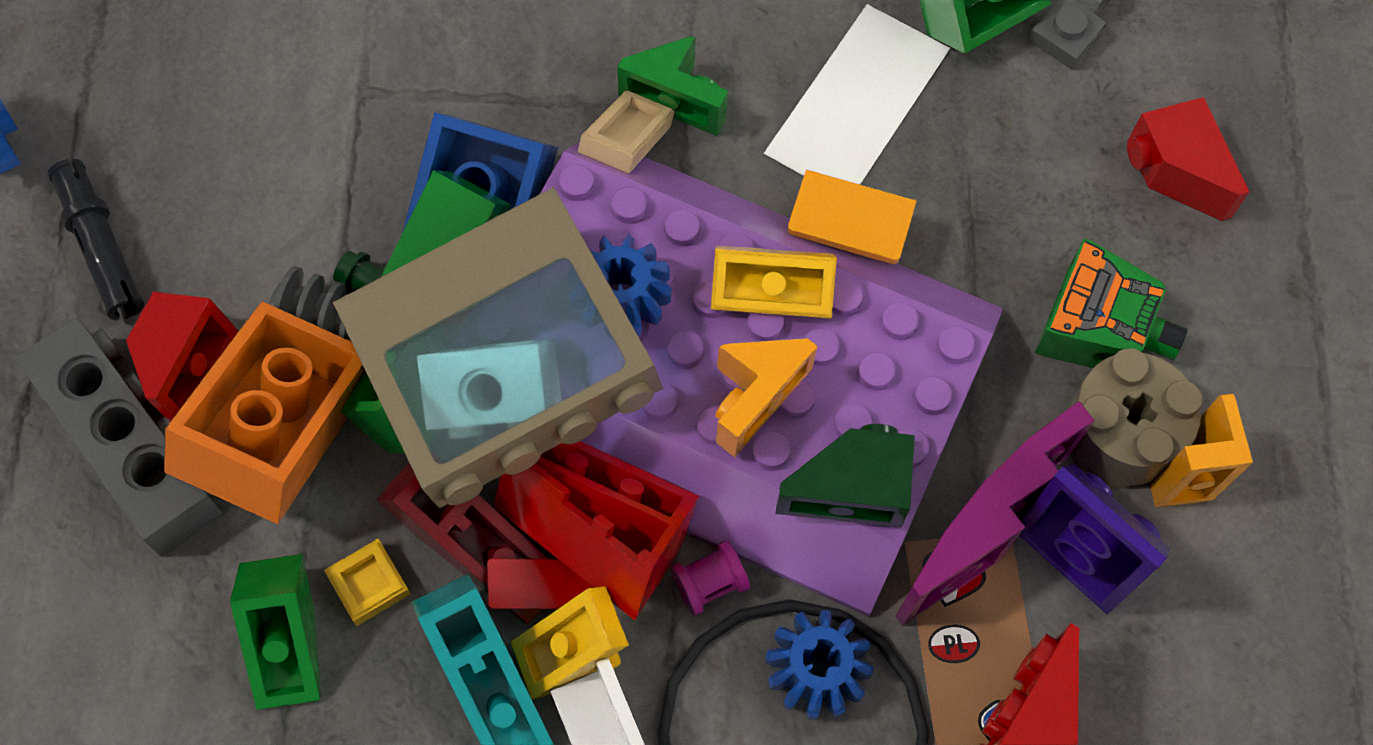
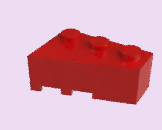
(600, 519)

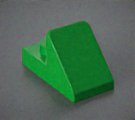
(665, 78)

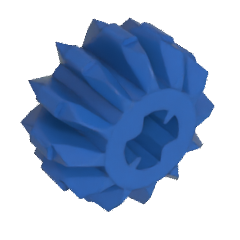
(642, 273)
(838, 680)

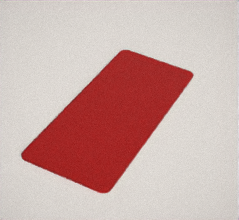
(531, 584)

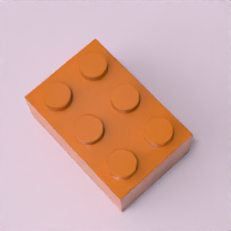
(264, 413)

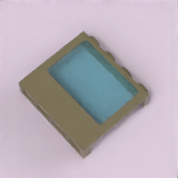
(497, 349)

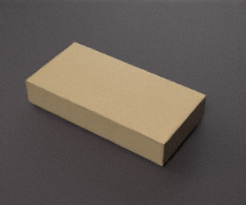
(626, 131)

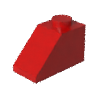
(1187, 158)
(176, 347)

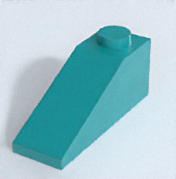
(479, 666)

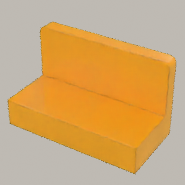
(851, 217)
(1210, 462)

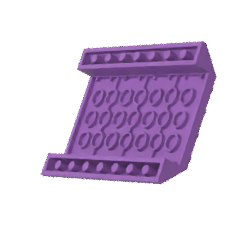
(889, 356)

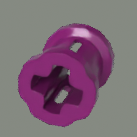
(710, 577)

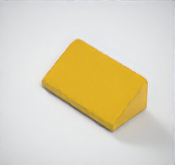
(773, 281)

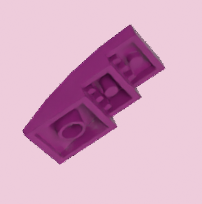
(992, 516)

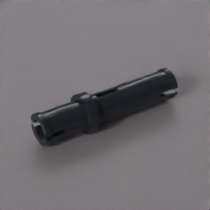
(87, 219)

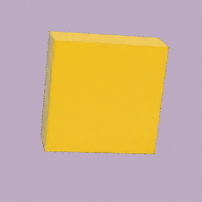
(367, 582)

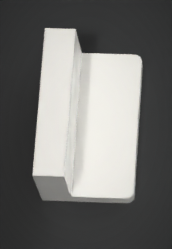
(596, 710)

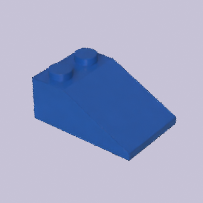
(487, 157)

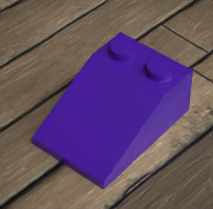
(1092, 537)

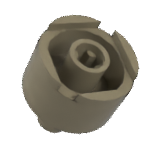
(1152, 397)

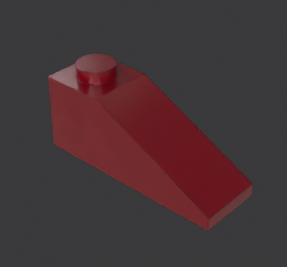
(459, 533)

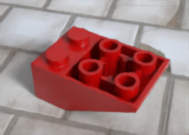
(1048, 700)

